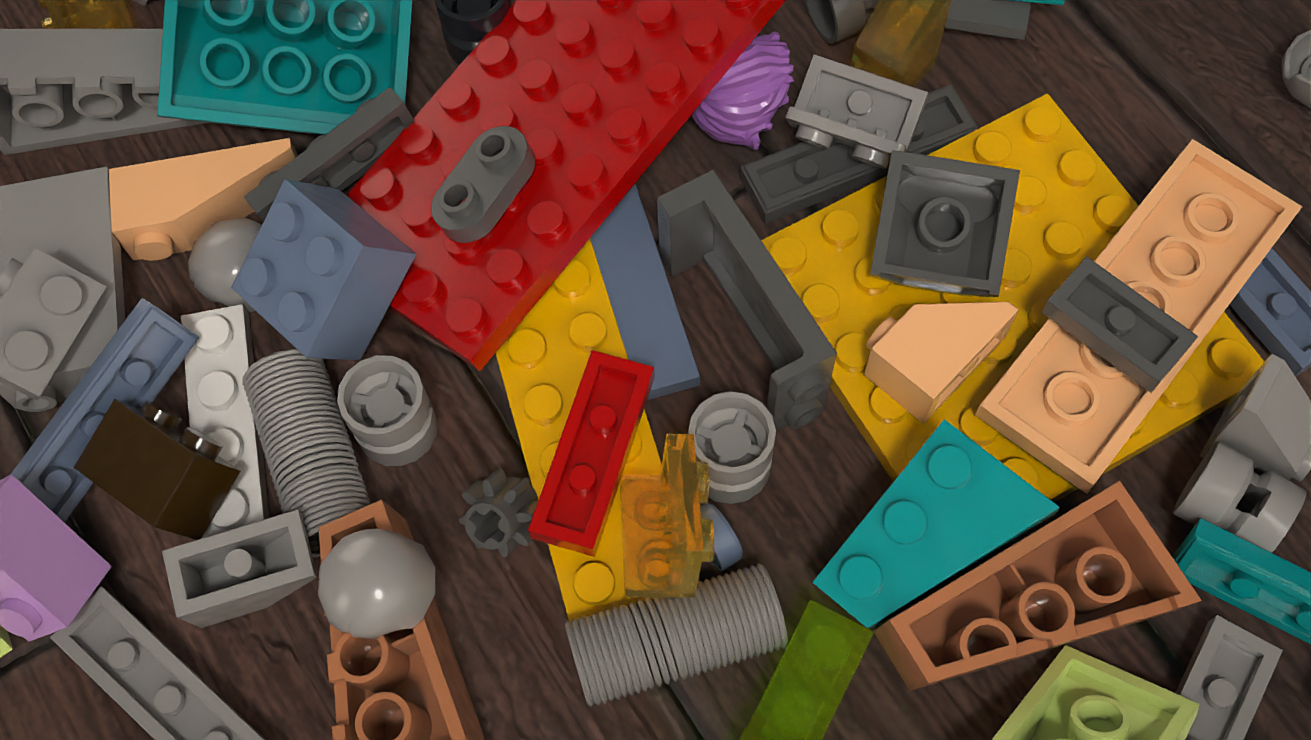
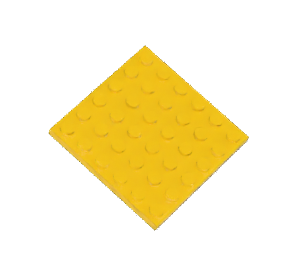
(1062, 213)

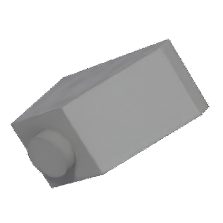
(1269, 422)
(239, 569)

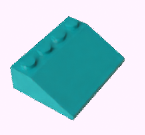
(280, 60)

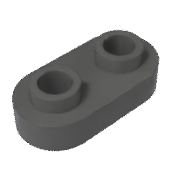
(490, 180)

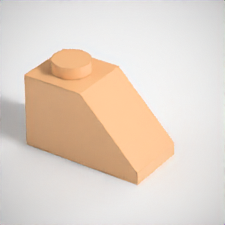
(934, 351)

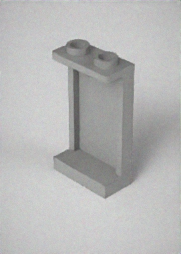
(71, 222)

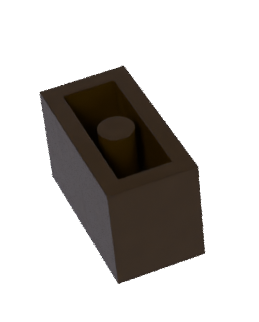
(157, 469)

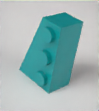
(930, 526)

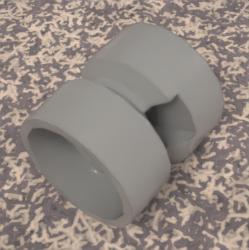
(387, 410)
(737, 442)
(1220, 484)

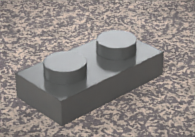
(1119, 324)

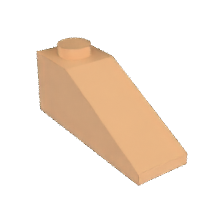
(173, 201)

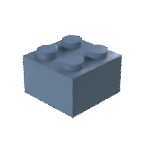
(322, 271)

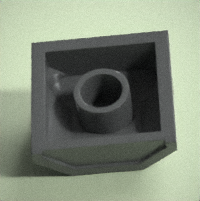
(944, 224)

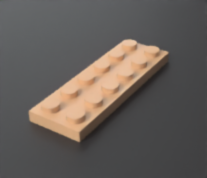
(1184, 253)

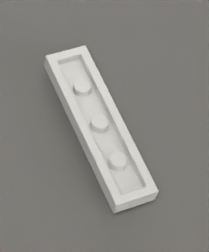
(222, 411)

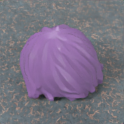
(748, 93)

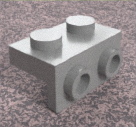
(856, 111)
(40, 318)

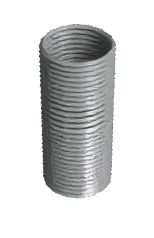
(304, 440)
(721, 625)

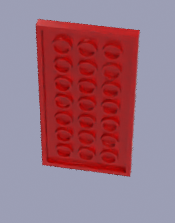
(597, 102)

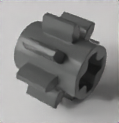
(499, 512)

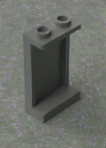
(706, 226)

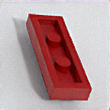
(592, 453)

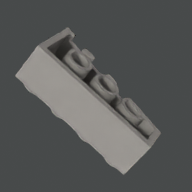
(78, 86)

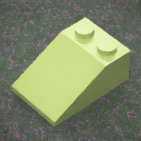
(1097, 701)

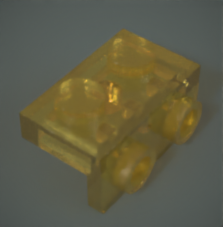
(664, 526)

